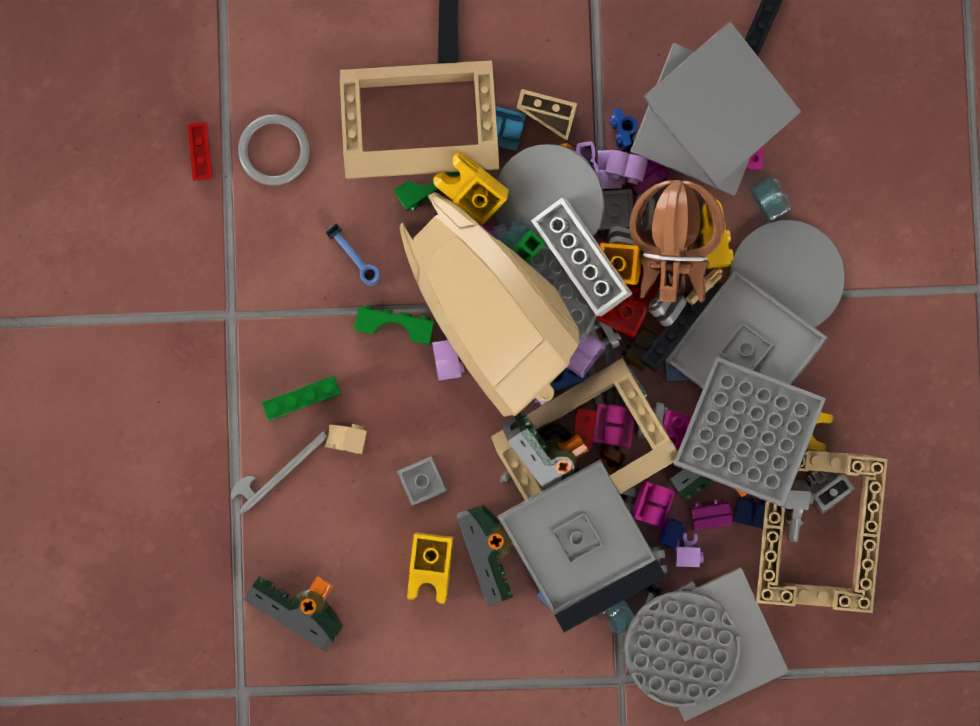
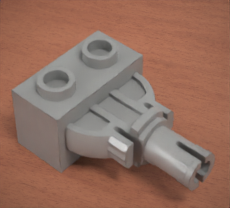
(828, 489)
(797, 501)

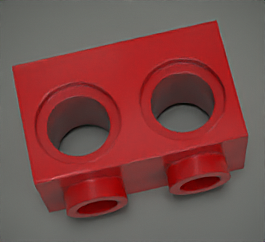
(585, 425)

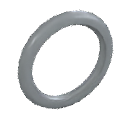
(273, 119)

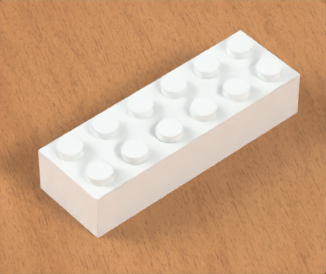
(581, 257)

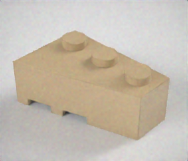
(549, 111)
(346, 438)

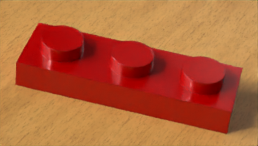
(200, 151)

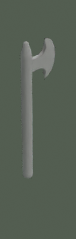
(243, 486)

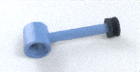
(334, 232)

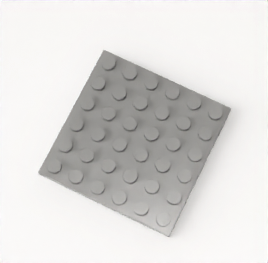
(749, 431)

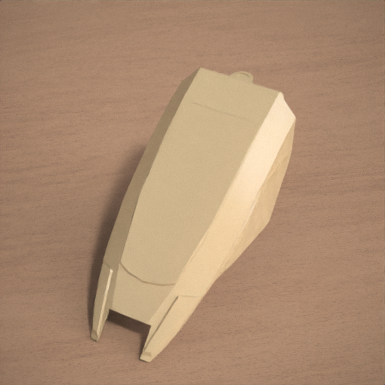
(491, 307)

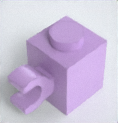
(688, 555)

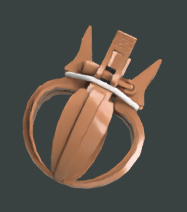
(675, 231)

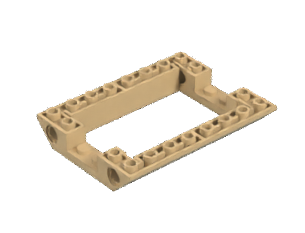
(418, 160)
(616, 374)
(861, 595)

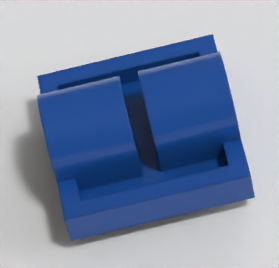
(623, 137)

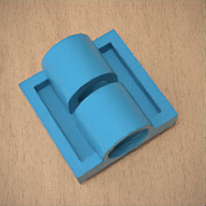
(509, 128)

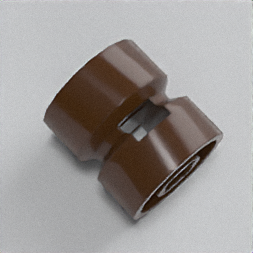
(612, 455)

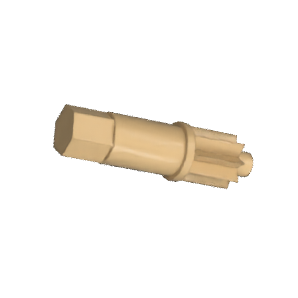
(710, 280)

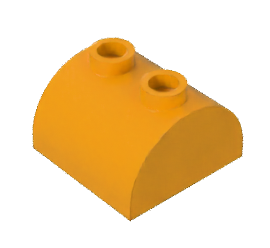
(625, 260)

